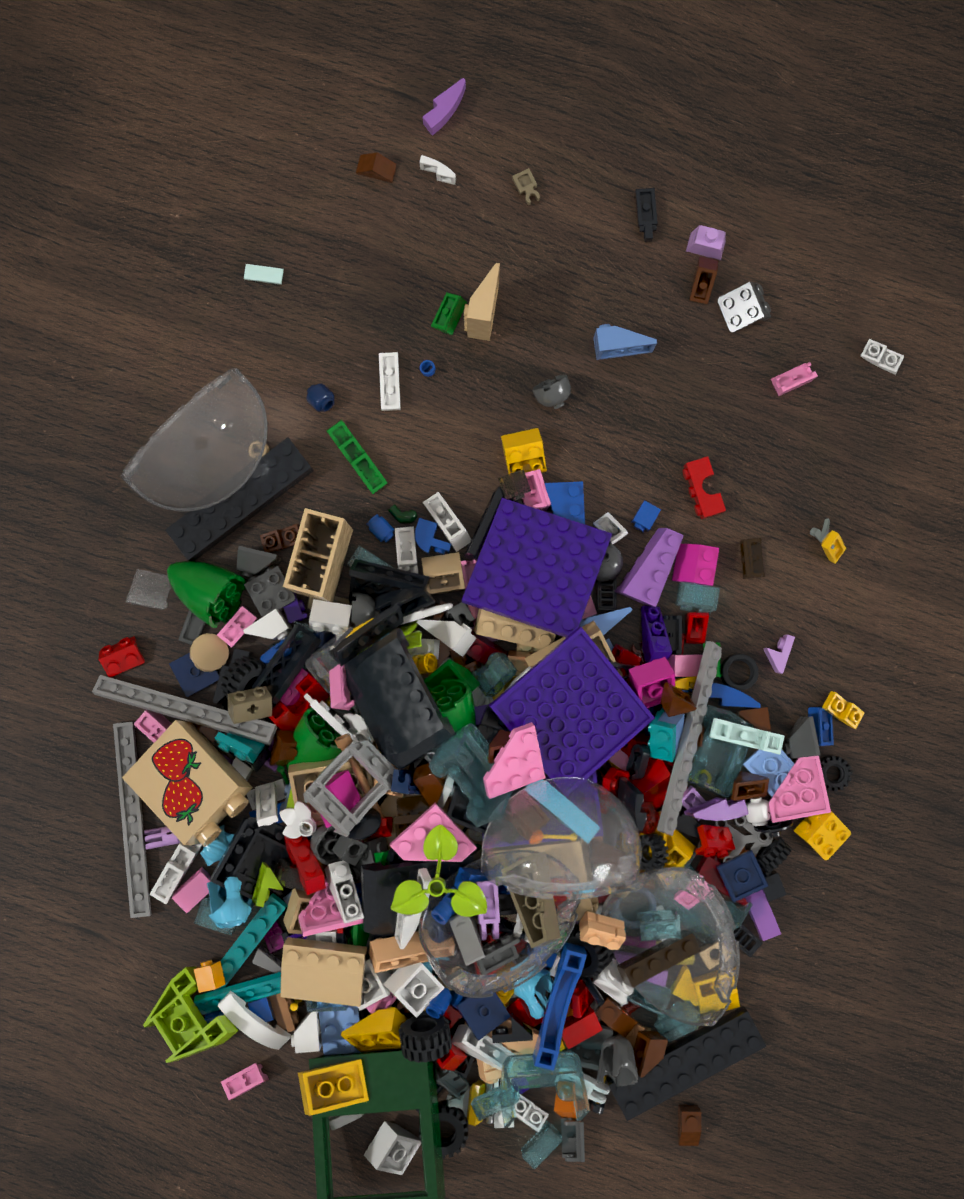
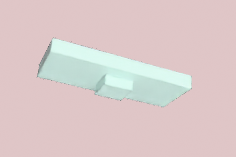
(263, 274)

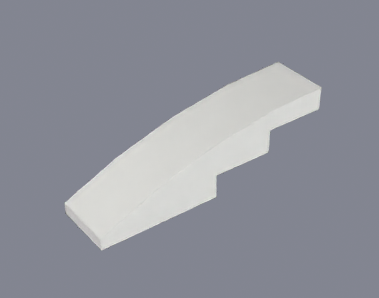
(406, 549)
(174, 871)
(407, 924)

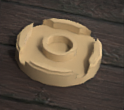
(209, 652)

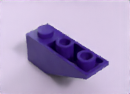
(654, 634)

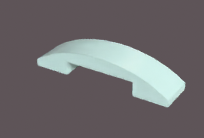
(746, 736)

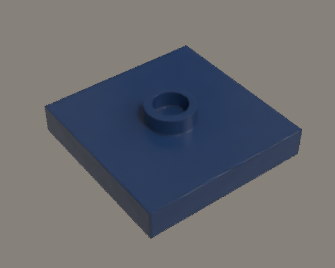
(190, 677)
(742, 876)
(483, 1014)

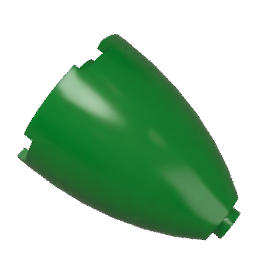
(207, 590)
(455, 702)
(314, 739)

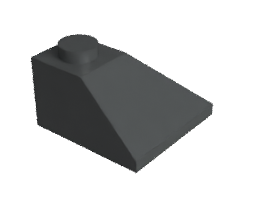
(255, 562)
(802, 739)

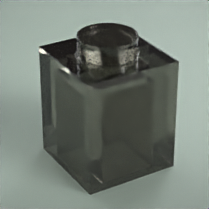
(514, 485)

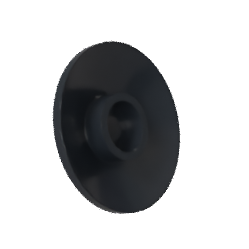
(367, 826)
(774, 829)

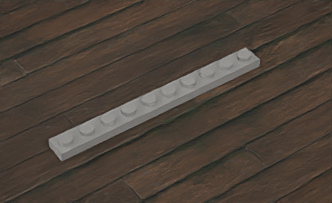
(182, 709)
(689, 739)
(132, 823)

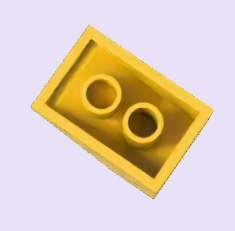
(376, 1031)
(333, 1087)

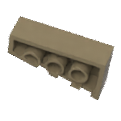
(537, 918)

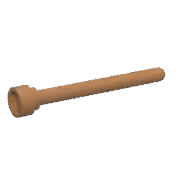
(344, 741)

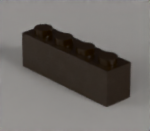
(658, 958)

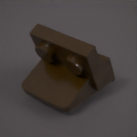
(408, 811)

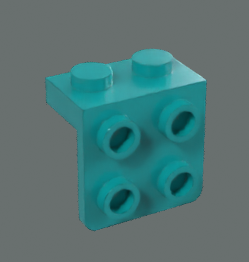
(662, 738)
(241, 747)

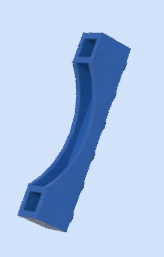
(553, 1022)

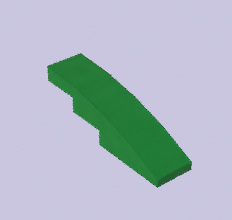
(356, 456)

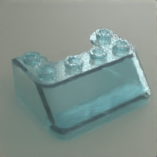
(717, 760)
(467, 762)

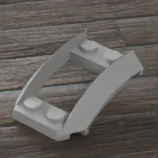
(330, 806)

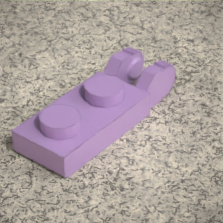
(492, 915)

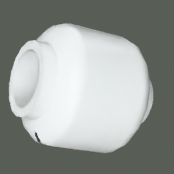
(758, 811)

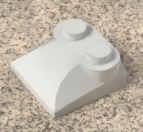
(612, 984)

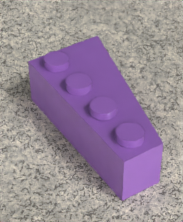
(652, 568)

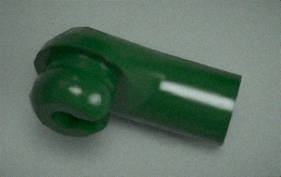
(403, 517)

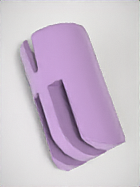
(160, 837)

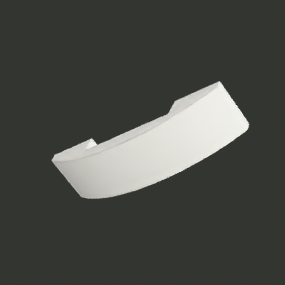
(251, 1024)

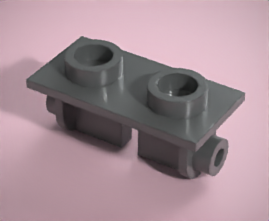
(451, 1081)

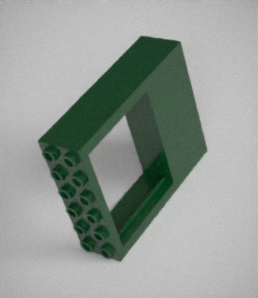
(391, 1086)

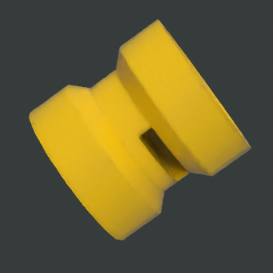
(425, 663)

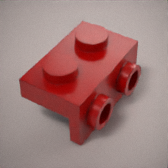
(120, 656)
(715, 841)

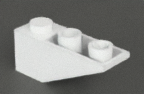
(344, 891)

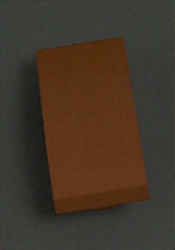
(279, 539)

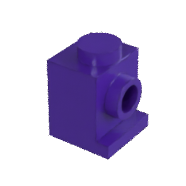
(295, 610)

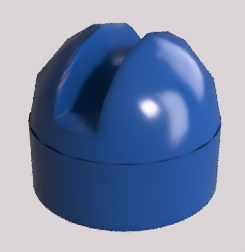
(425, 366)

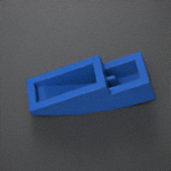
(732, 697)

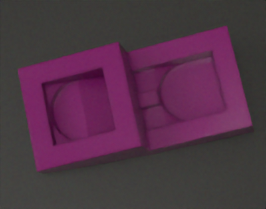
(274, 938)

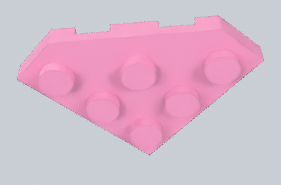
(516, 763)
(801, 792)
(411, 841)
(322, 914)

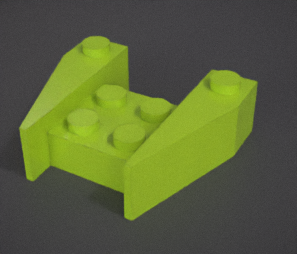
(183, 1023)

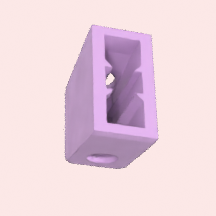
(707, 242)

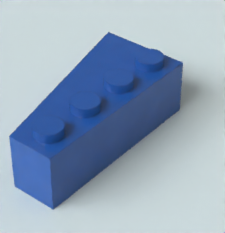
(567, 500)

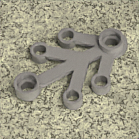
(741, 840)

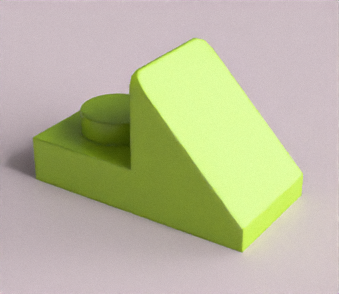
(265, 881)

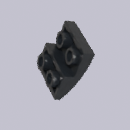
(633, 800)

